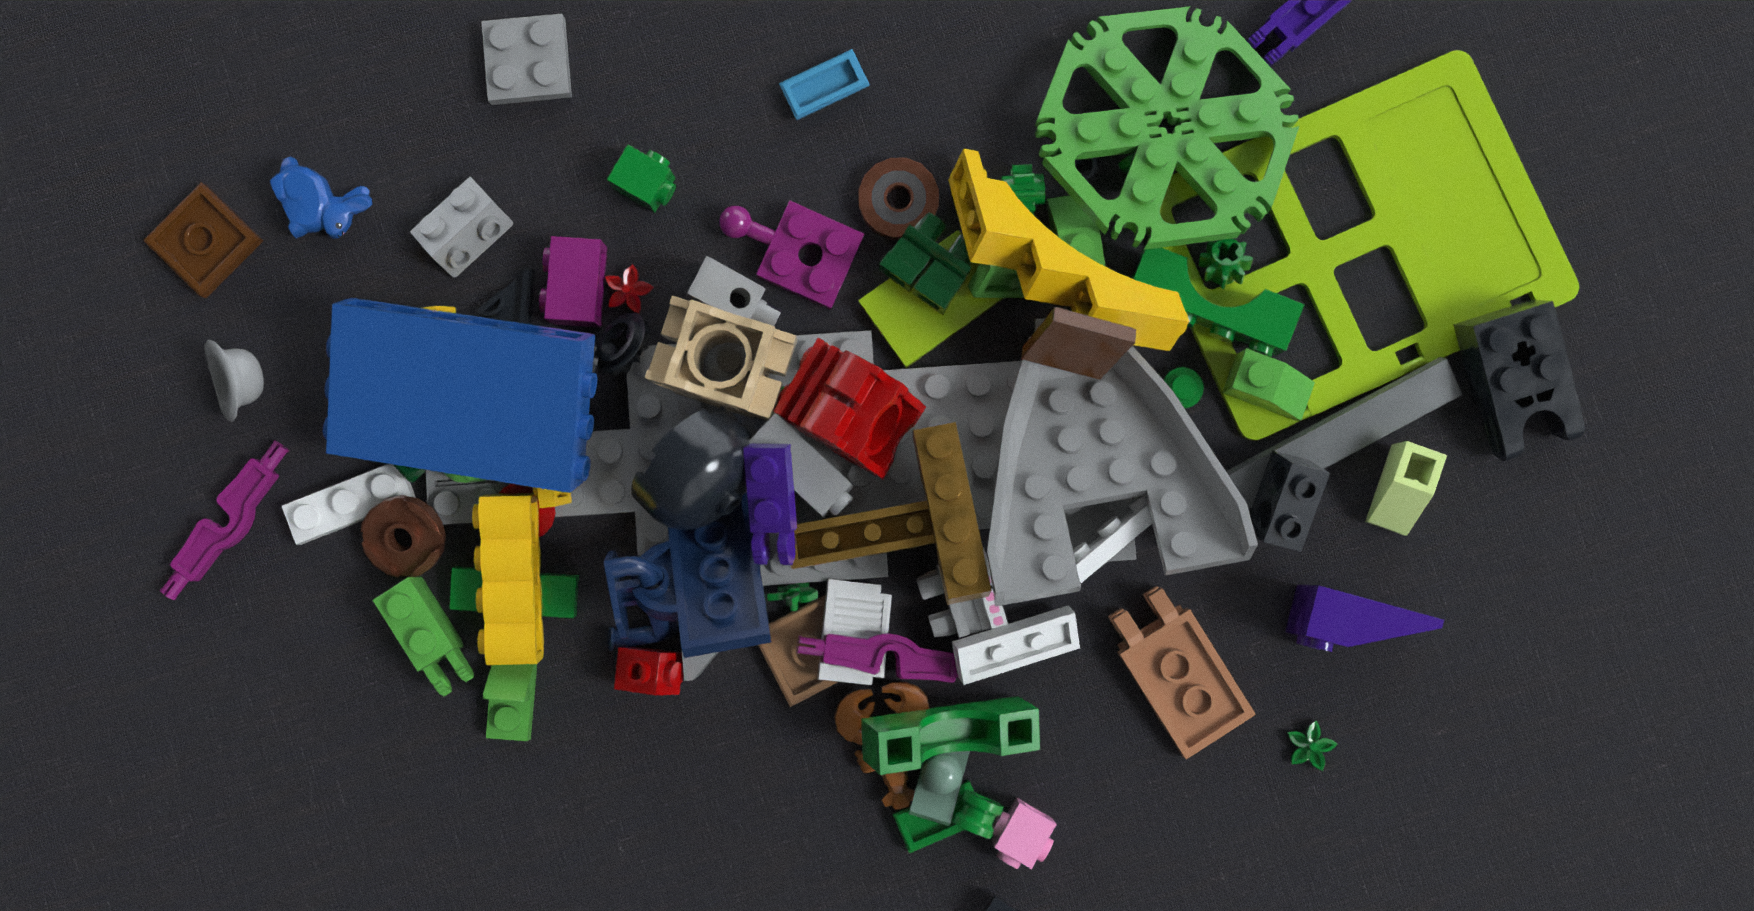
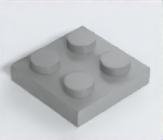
(526, 59)

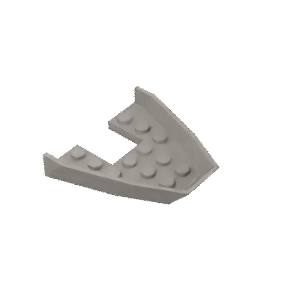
(1100, 442)

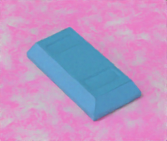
(824, 84)

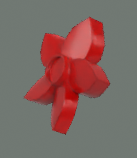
(628, 289)

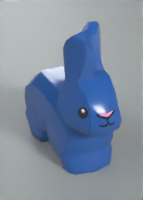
(310, 201)

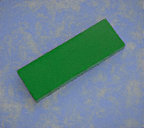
(558, 592)

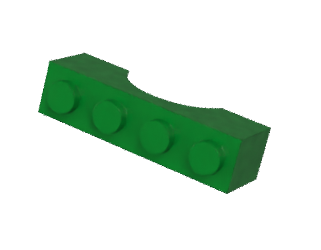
(1262, 323)
(909, 738)

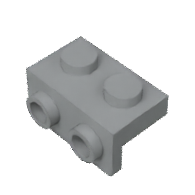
(461, 227)

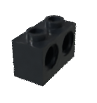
(1287, 500)

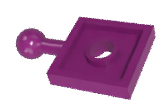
(796, 229)

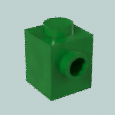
(643, 178)

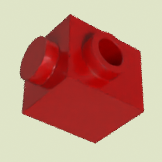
(649, 671)

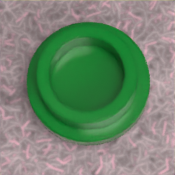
(1186, 386)

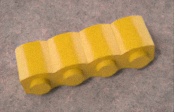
(510, 578)

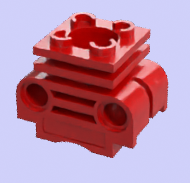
(849, 407)

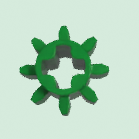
(1026, 185)
(1225, 262)

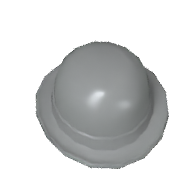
(235, 377)

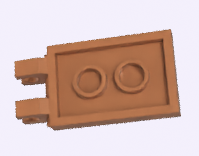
(1180, 674)

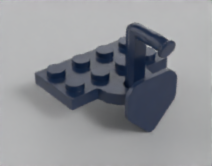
(695, 579)

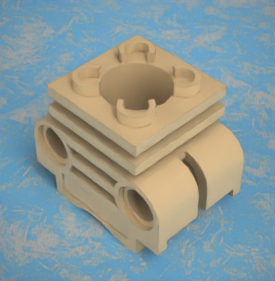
(697, 331)

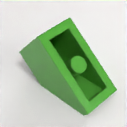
(1075, 227)
(1268, 384)

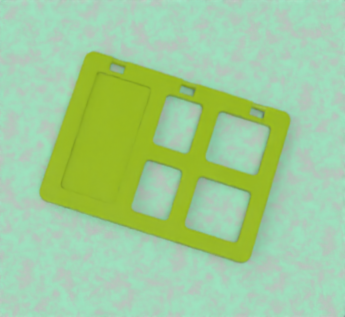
(1442, 201)

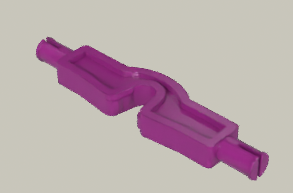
(210, 538)
(868, 654)

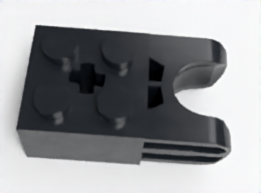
(1520, 385)

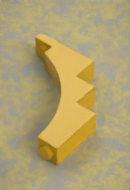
(1009, 236)

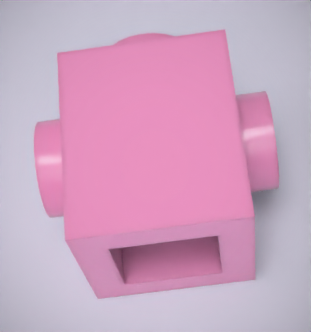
(1022, 835)

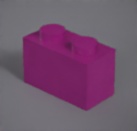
(574, 281)

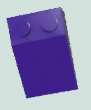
(1332, 617)

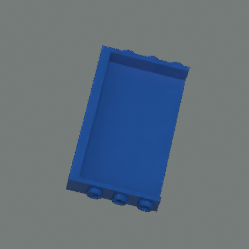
(460, 394)

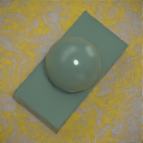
(939, 787)

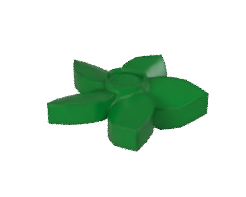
(793, 594)
(1310, 746)

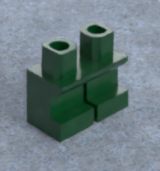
(916, 251)

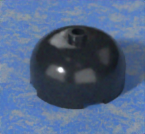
(695, 471)

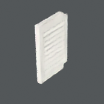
(854, 612)

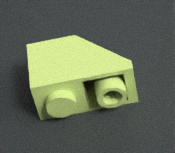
(1405, 486)

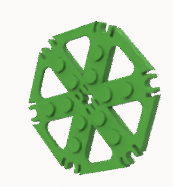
(1189, 146)

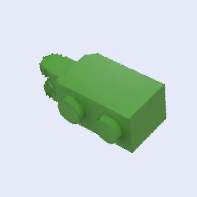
(424, 631)

